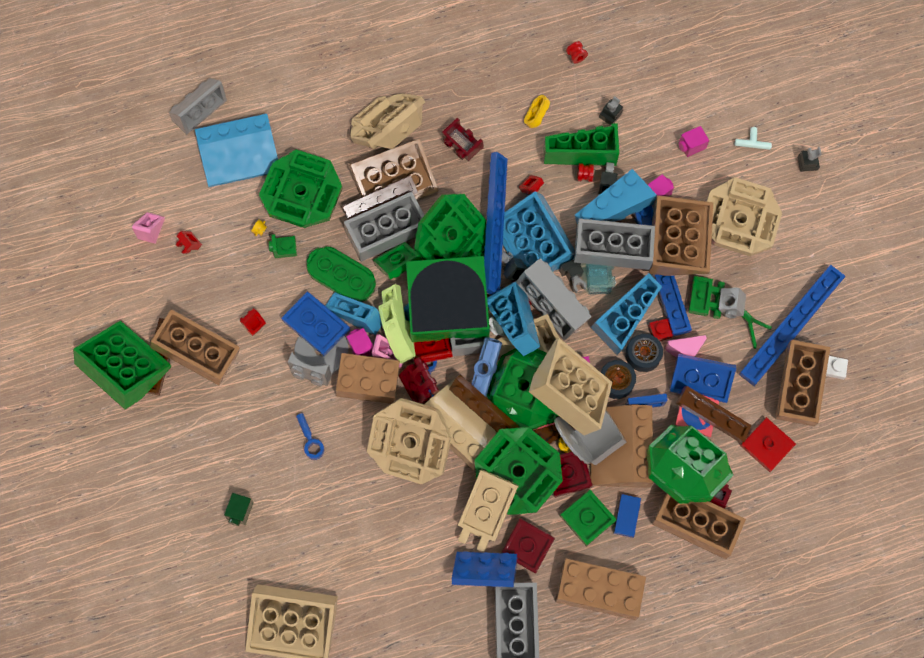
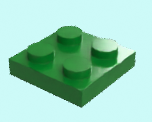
(394, 261)
(588, 518)

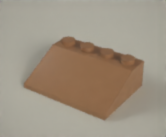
(393, 165)
(681, 236)
(629, 463)

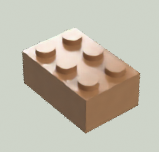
(367, 378)

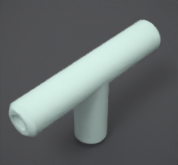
(753, 143)

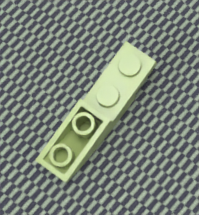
(394, 324)

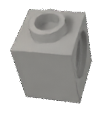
(727, 297)

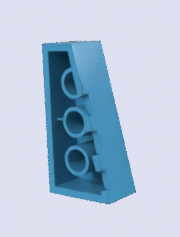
(621, 199)
(515, 317)
(623, 317)

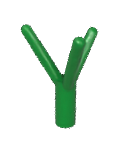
(750, 319)

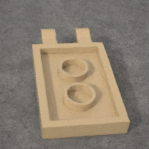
(486, 508)

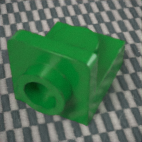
(283, 246)

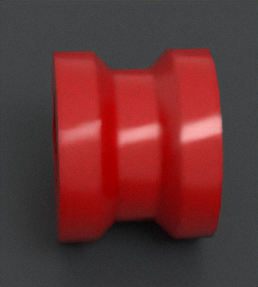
(576, 52)
(585, 172)

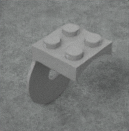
(313, 367)
(595, 445)

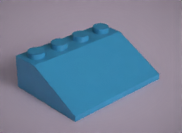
(236, 150)
(535, 233)

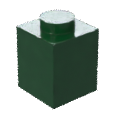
(238, 509)

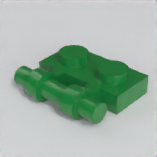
(701, 296)

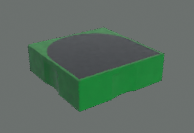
(447, 299)

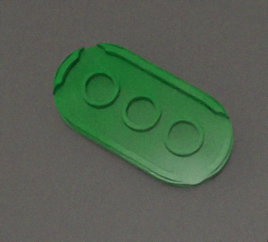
(341, 273)

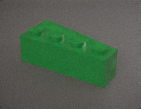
(584, 147)

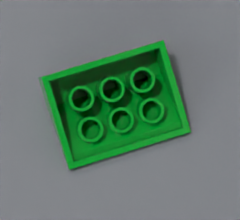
(121, 364)

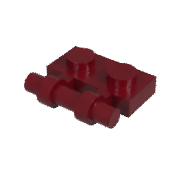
(414, 384)

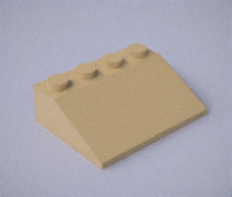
(572, 388)
(467, 429)
(290, 623)

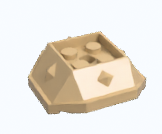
(387, 121)
(752, 205)
(395, 451)

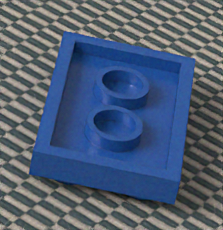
(315, 323)
(704, 376)
(484, 569)

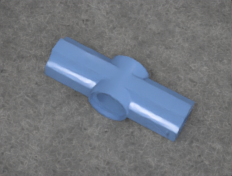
(489, 356)

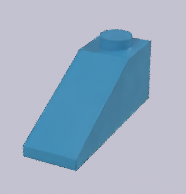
(355, 313)

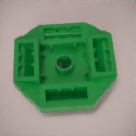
(299, 173)
(461, 219)
(507, 392)
(537, 457)
(687, 465)

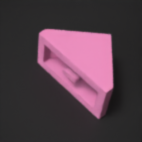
(148, 227)
(685, 346)
(382, 349)

